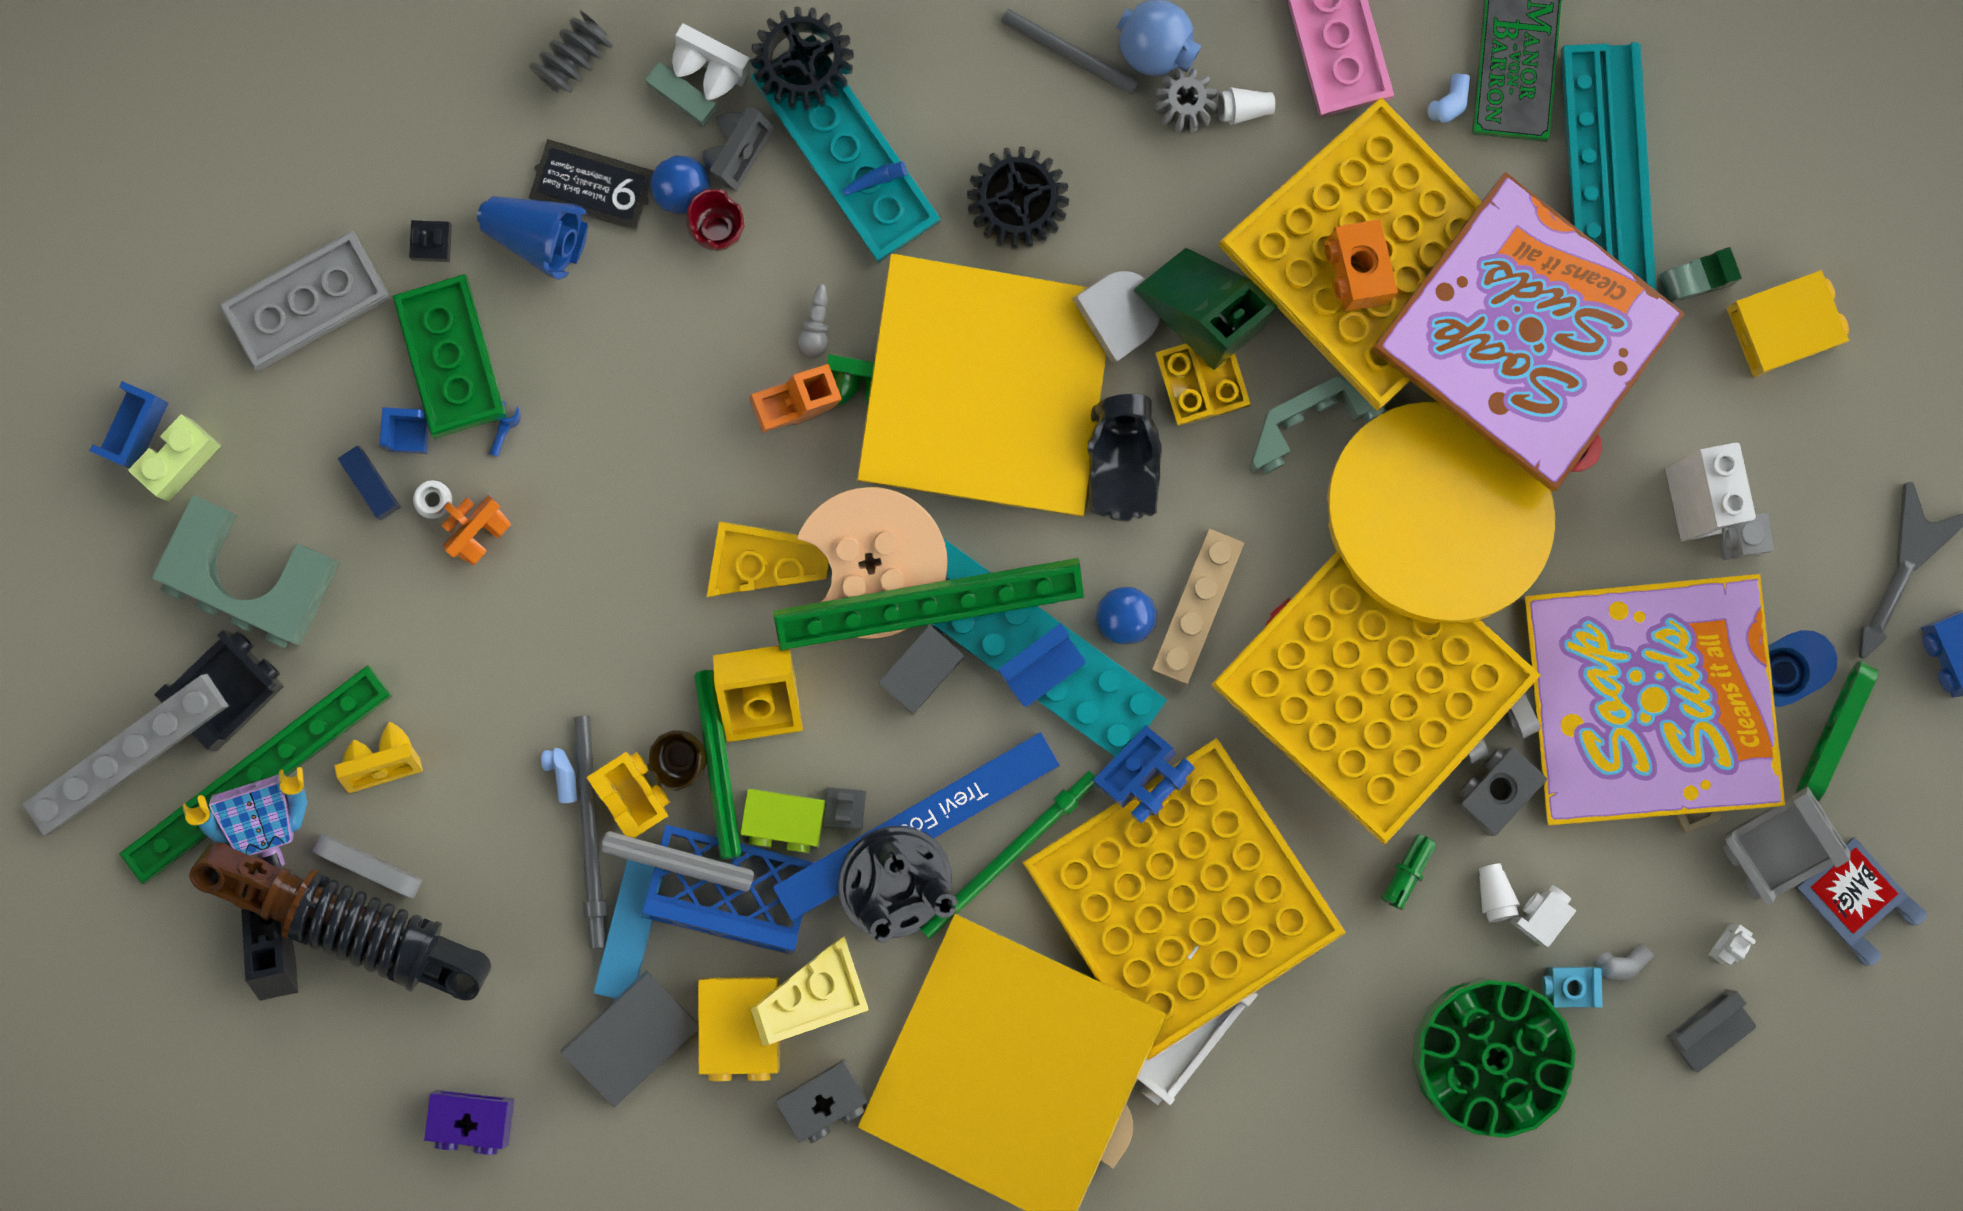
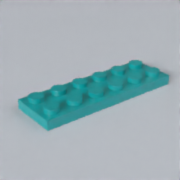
(843, 146)

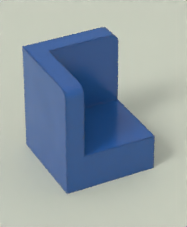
(404, 430)

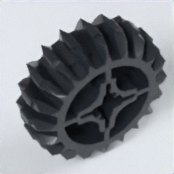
(814, 51)
(1033, 193)

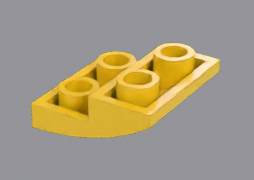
(1197, 389)

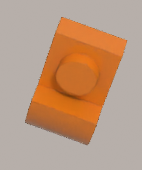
(796, 401)

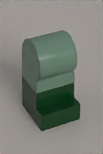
(1701, 276)

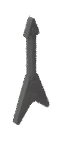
(1916, 544)

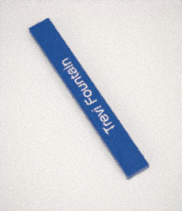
(932, 815)

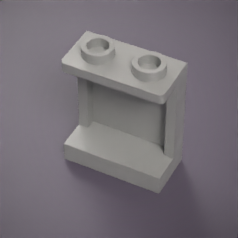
(1785, 846)

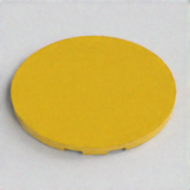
(1437, 517)

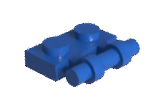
(1136, 766)

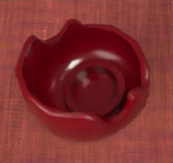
(714, 220)

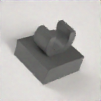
(845, 808)

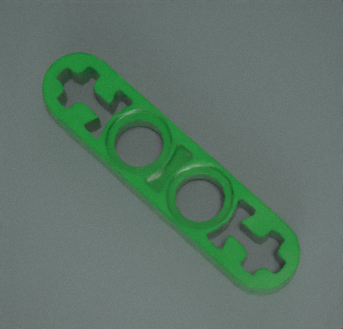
(1838, 729)

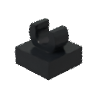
(430, 241)

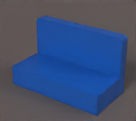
(1042, 665)

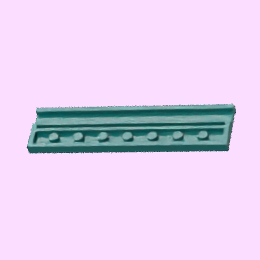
(1609, 151)

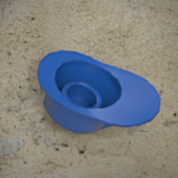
(1800, 665)

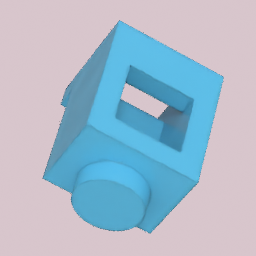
(1589, 986)

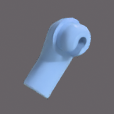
(1453, 103)
(564, 772)

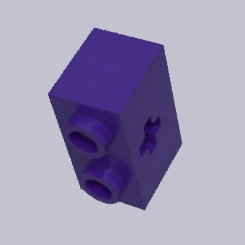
(490, 1112)

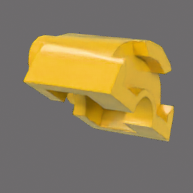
(629, 794)

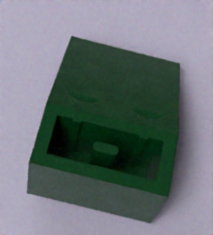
(1207, 305)

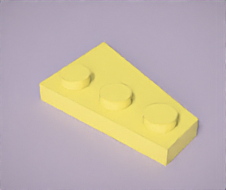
(812, 997)

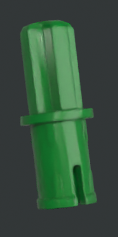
(1409, 871)

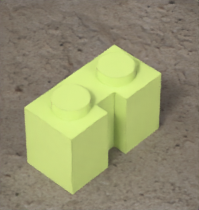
(177, 462)

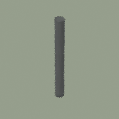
(1069, 51)

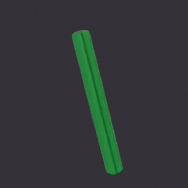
(717, 765)

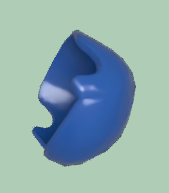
(677, 182)
(1126, 615)

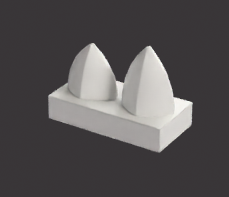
(723, 64)

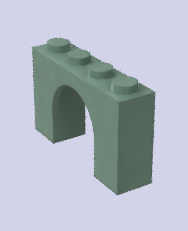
(191, 569)

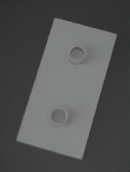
(304, 301)

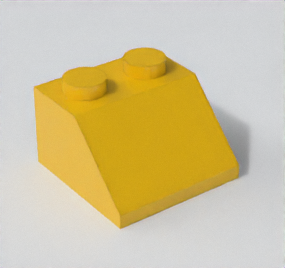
(757, 693)

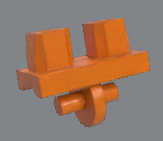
(462, 541)

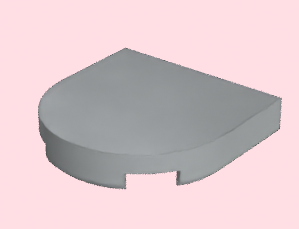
(1117, 313)

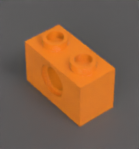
(1366, 244)

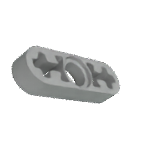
(367, 865)

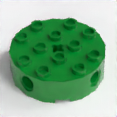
(1529, 1071)

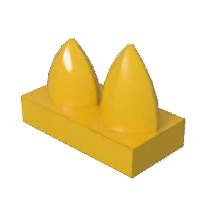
(366, 769)

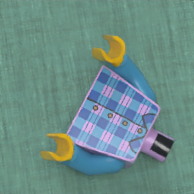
(254, 816)

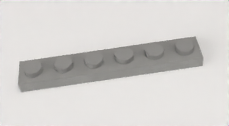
(125, 754)

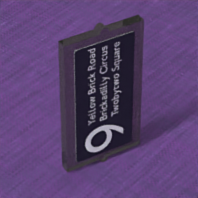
(597, 183)

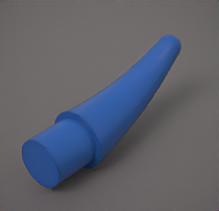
(880, 175)

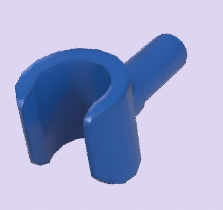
(503, 429)

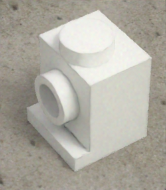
(1545, 916)

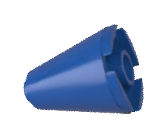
(536, 231)

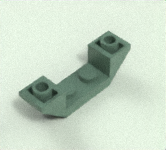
(1271, 444)

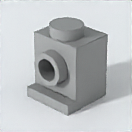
(1747, 538)

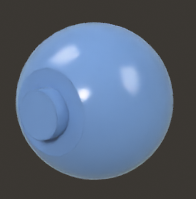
(1157, 38)

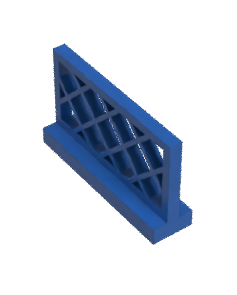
(719, 922)

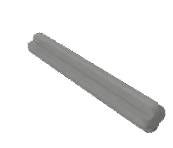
(677, 861)

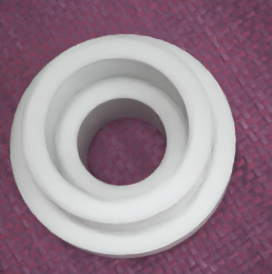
(424, 491)

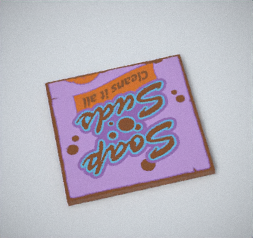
(1528, 332)

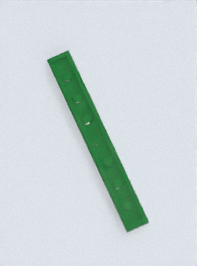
(928, 604)
(283, 751)

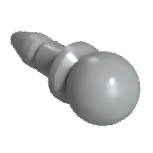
(813, 339)

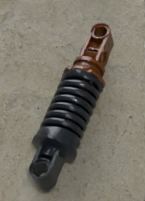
(343, 924)

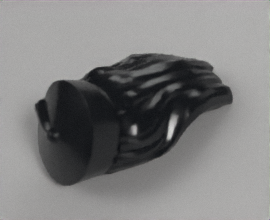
(1124, 458)

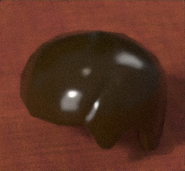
(677, 760)

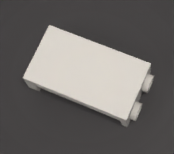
(1710, 491)
(1172, 1068)

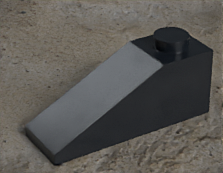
(267, 957)

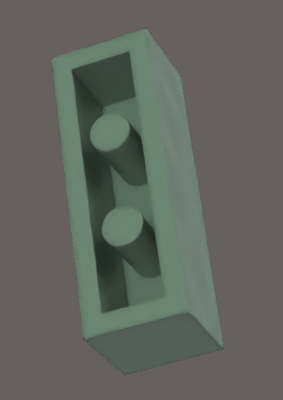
(681, 94)

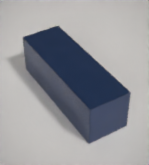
(369, 482)

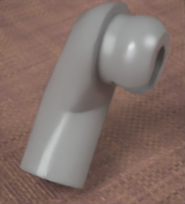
(1624, 968)

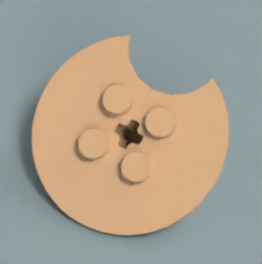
(876, 543)

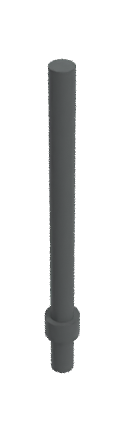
(595, 907)

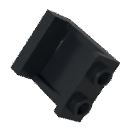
(239, 678)

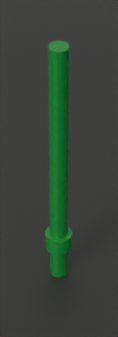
(1064, 803)

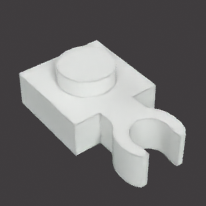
(1732, 945)

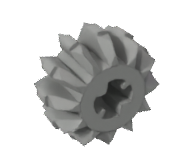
(1184, 87)

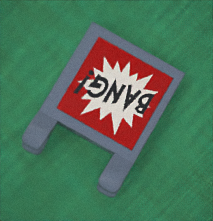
(1858, 898)

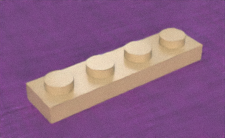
(1197, 606)

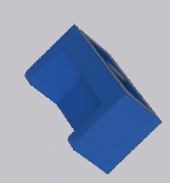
(132, 426)

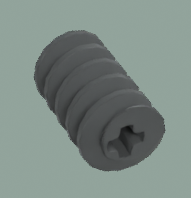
(571, 54)

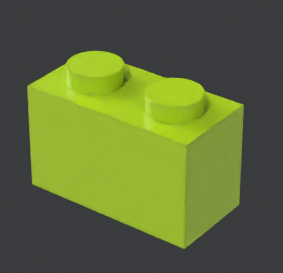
(783, 818)

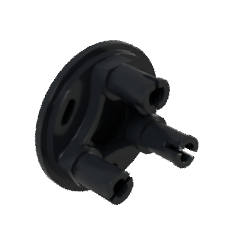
(895, 882)

